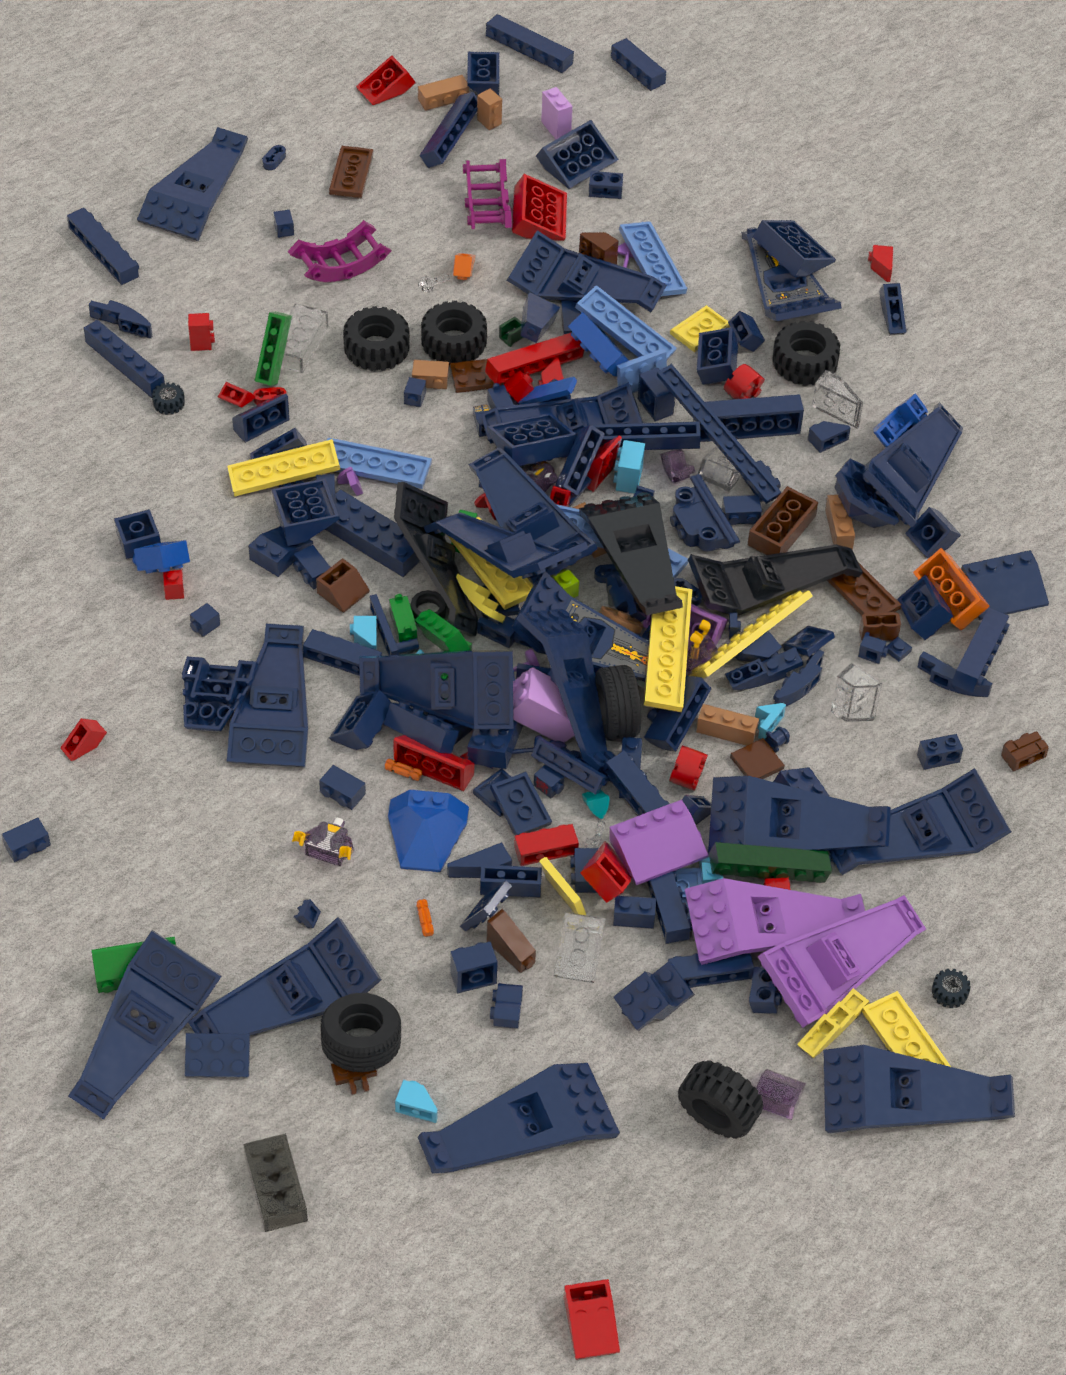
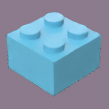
(629, 466)

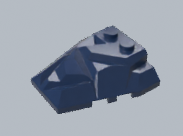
(213, 692)

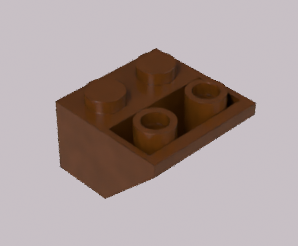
(599, 246)
(342, 585)

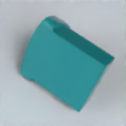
(597, 803)

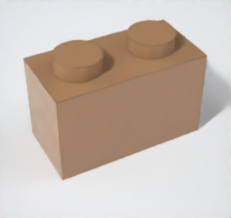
(489, 109)
(434, 373)

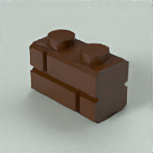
(1024, 750)

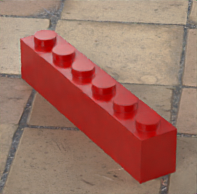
(533, 358)

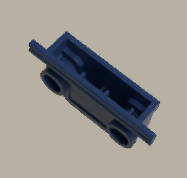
(700, 518)

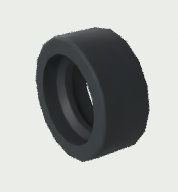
(428, 597)

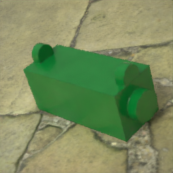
(402, 618)

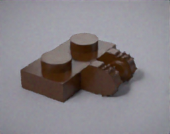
(344, 1076)

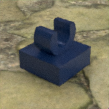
(308, 914)

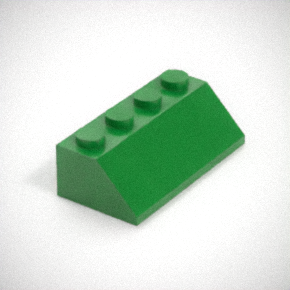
(112, 963)

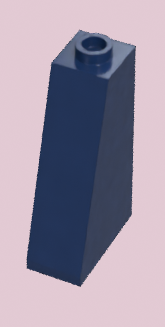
(537, 317)

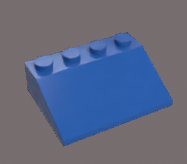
(598, 343)

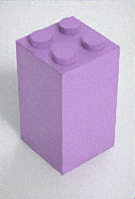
(540, 706)

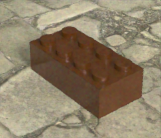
(783, 522)

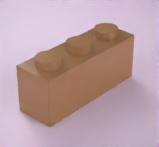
(442, 92)
(839, 522)
(727, 725)

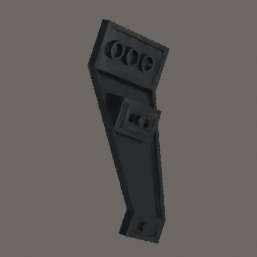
(414, 511)
(638, 548)
(760, 580)

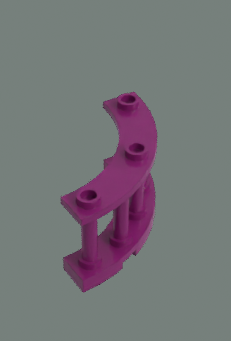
(499, 216)
(333, 249)

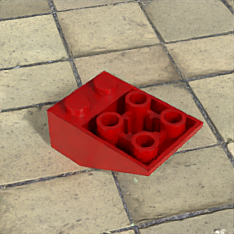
(606, 873)
(591, 1319)

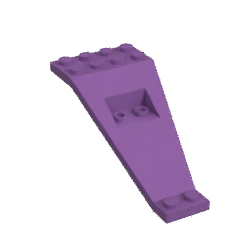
(731, 918)
(831, 961)

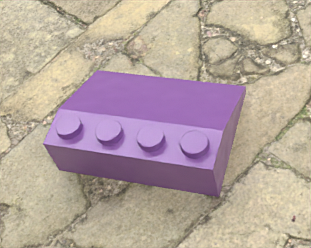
(657, 842)

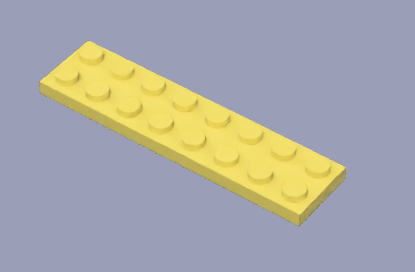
(751, 633)
(668, 656)

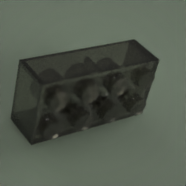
(275, 1182)

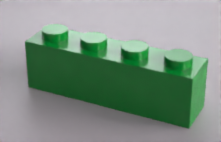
(273, 348)
(441, 632)

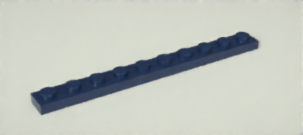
(719, 434)

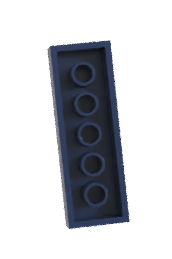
(758, 416)
(372, 534)

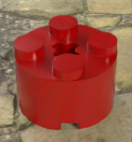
(745, 383)
(688, 768)

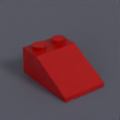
(386, 82)
(603, 462)

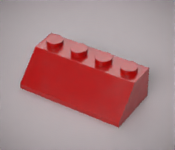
(438, 766)

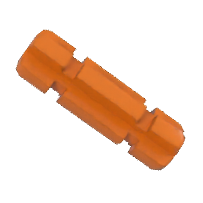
(403, 769)
(425, 918)

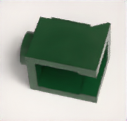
(510, 331)

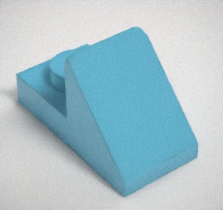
(769, 717)

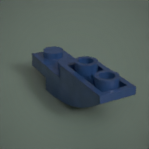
(124, 316)
(765, 672)
(943, 674)
(800, 683)

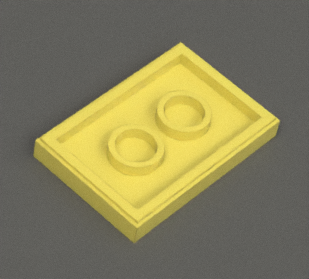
(701, 321)
(562, 887)

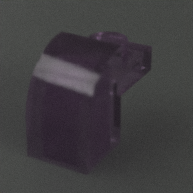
(675, 465)

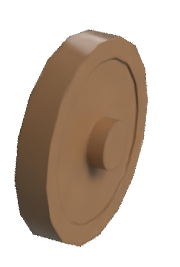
(622, 618)

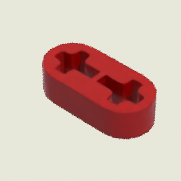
(267, 393)

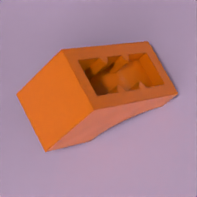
(463, 265)

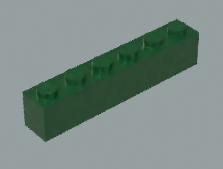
(770, 862)

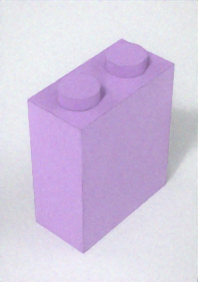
(556, 112)

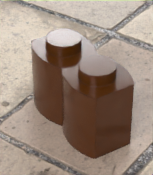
(880, 626)

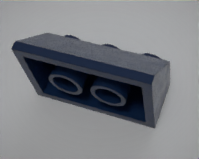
(483, 71)
(262, 418)
(362, 721)

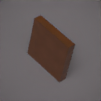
(757, 760)

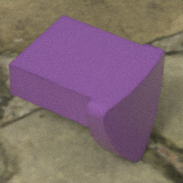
(349, 476)

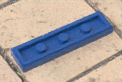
(550, 391)

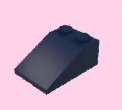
(272, 553)
(924, 608)

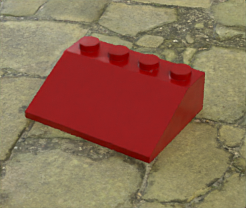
(539, 208)

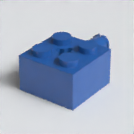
(161, 556)

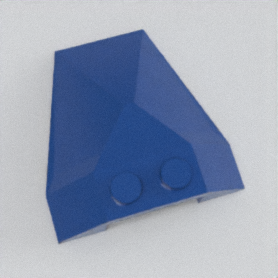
(900, 420)
(426, 828)

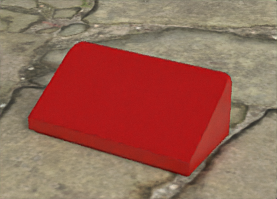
(235, 395)

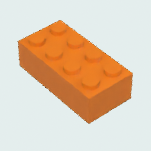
(954, 588)

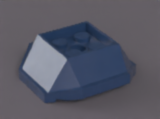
(860, 498)

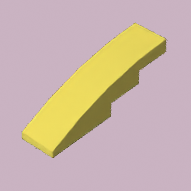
(479, 597)
(833, 1023)

